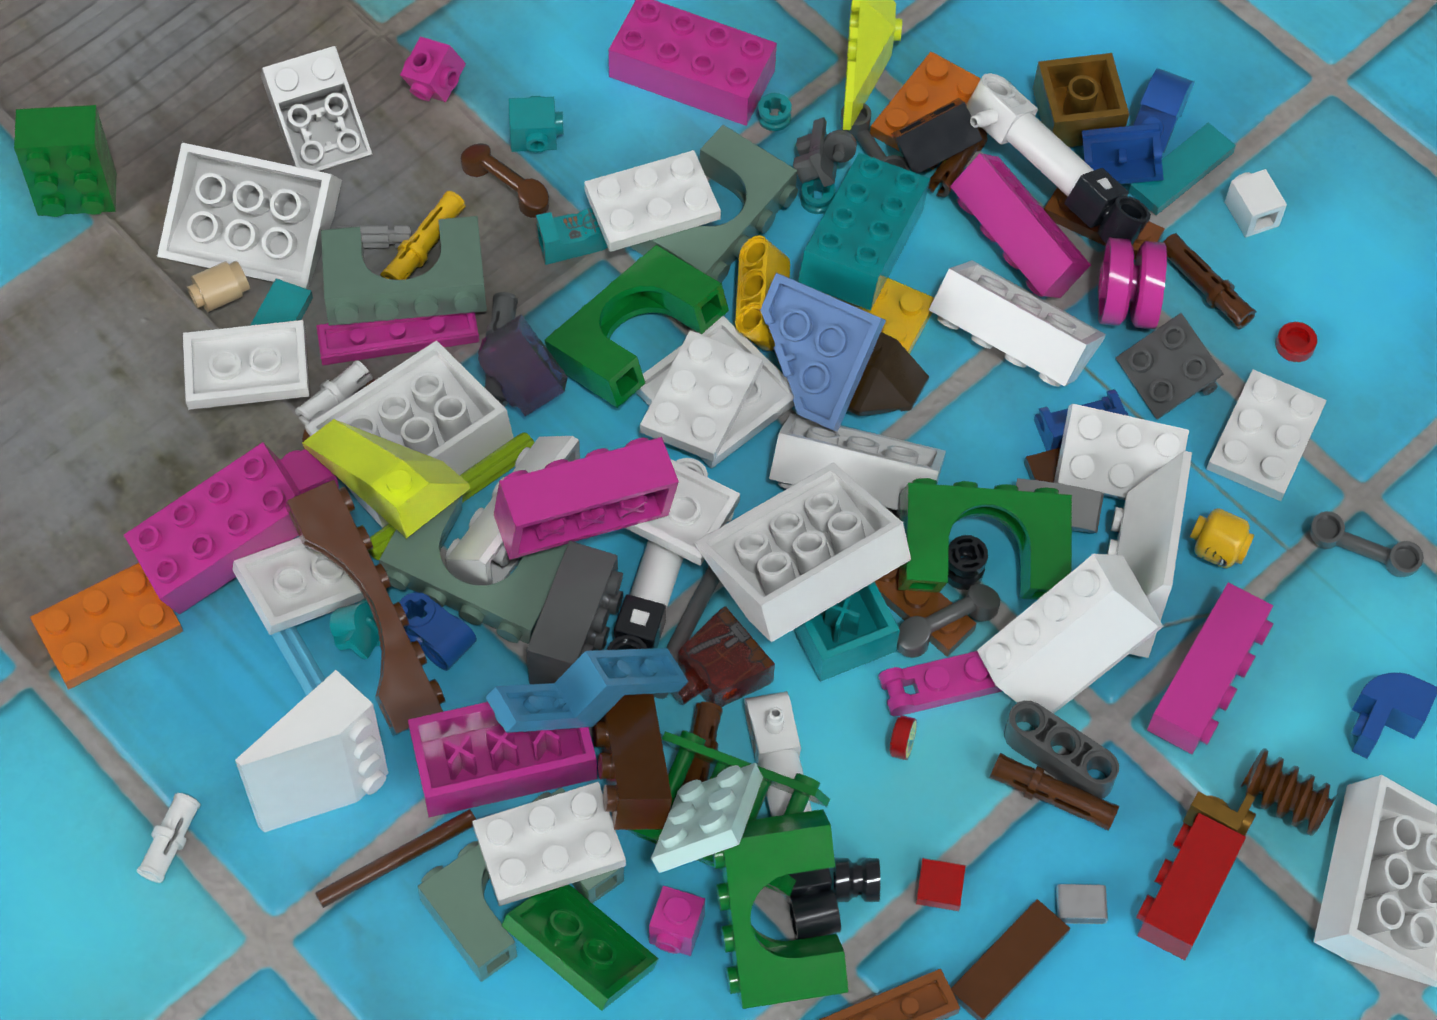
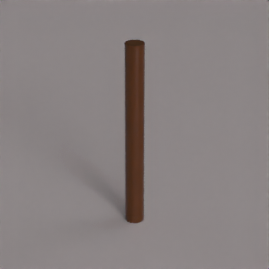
(395, 858)

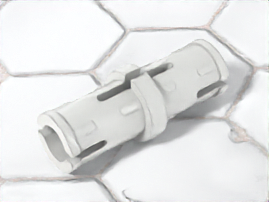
(334, 392)
(168, 837)

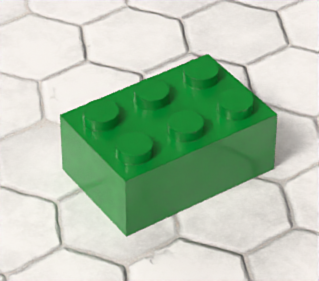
(65, 160)

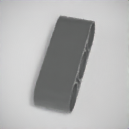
(1054, 731)

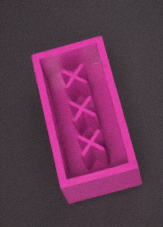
(692, 60)
(585, 496)
(198, 536)
(473, 762)

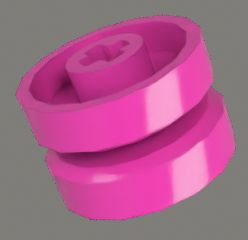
(1139, 283)

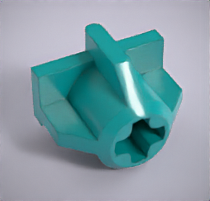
(355, 629)

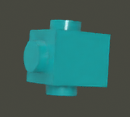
(534, 124)

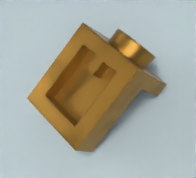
(1220, 812)

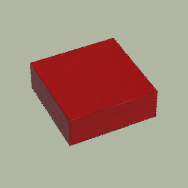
(940, 884)

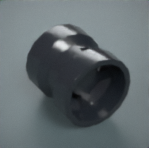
(971, 567)
(857, 880)

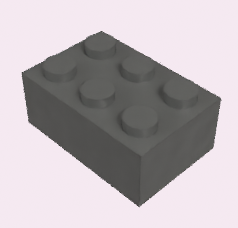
(574, 612)

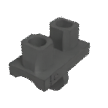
(822, 152)

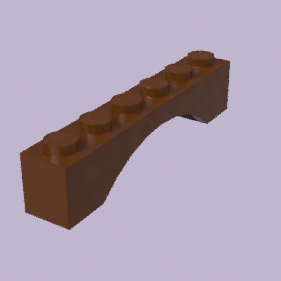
(327, 527)

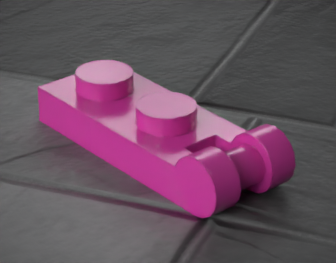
(937, 683)

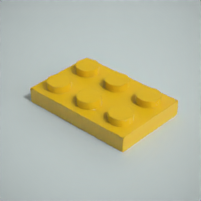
(904, 311)

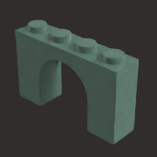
(759, 182)
(361, 296)
(507, 605)
(458, 906)

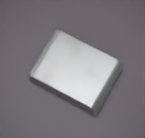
(1082, 904)

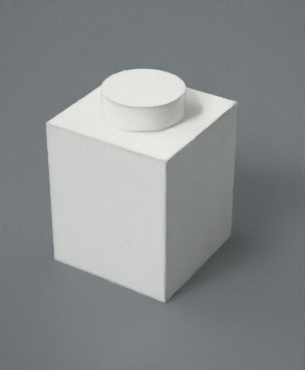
(1255, 202)

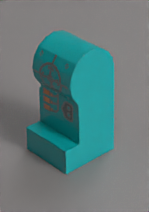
(569, 235)

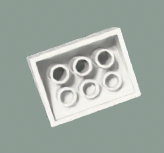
(248, 213)
(430, 408)
(1151, 532)
(805, 550)
(315, 757)
(1383, 882)

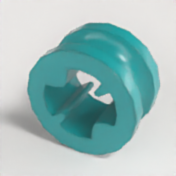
(774, 122)
(812, 204)

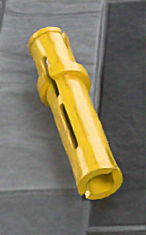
(414, 251)

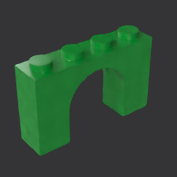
(651, 285)
(1036, 519)
(767, 968)

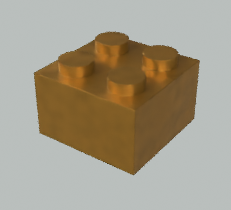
(1079, 96)

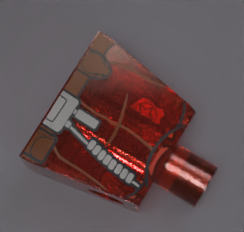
(723, 662)

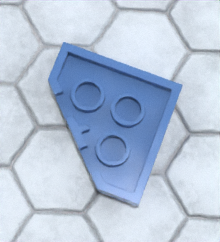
(819, 347)

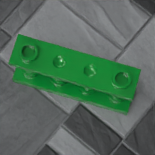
(690, 746)

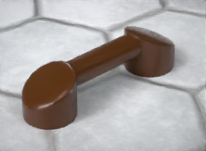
(532, 194)

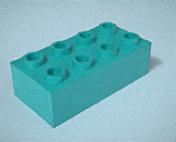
(864, 231)
(849, 633)

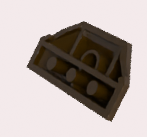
(889, 380)

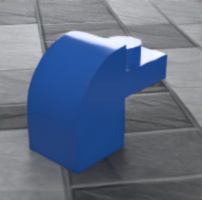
(1164, 102)
(1394, 702)

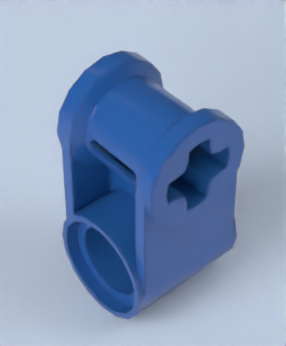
(439, 633)

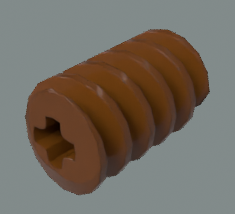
(1288, 792)

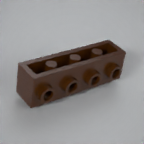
(633, 764)

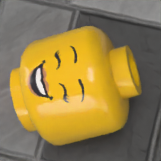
(1222, 538)

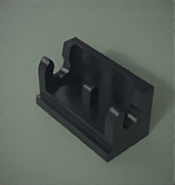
(936, 136)

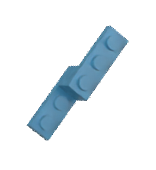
(586, 689)

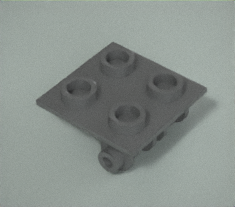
(1170, 366)

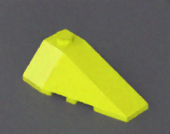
(869, 51)
(389, 477)

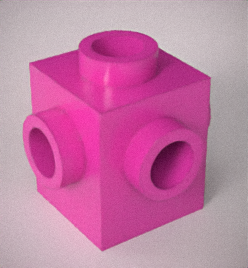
(432, 70)

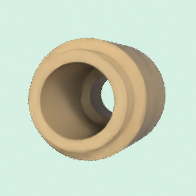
(218, 285)

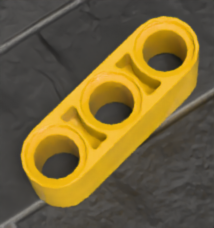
(757, 267)

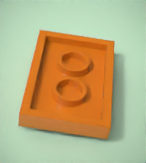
(927, 89)
(105, 625)

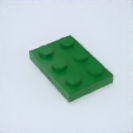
(580, 944)

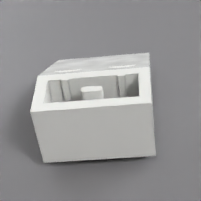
(316, 110)

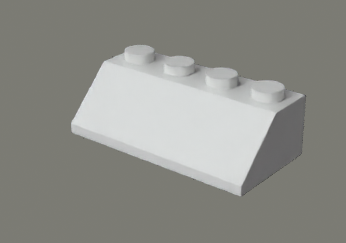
(1016, 323)
(872, 460)
(481, 554)
(1071, 634)

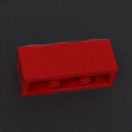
(1189, 885)

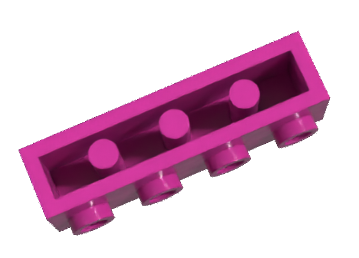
(1019, 226)
(1210, 668)

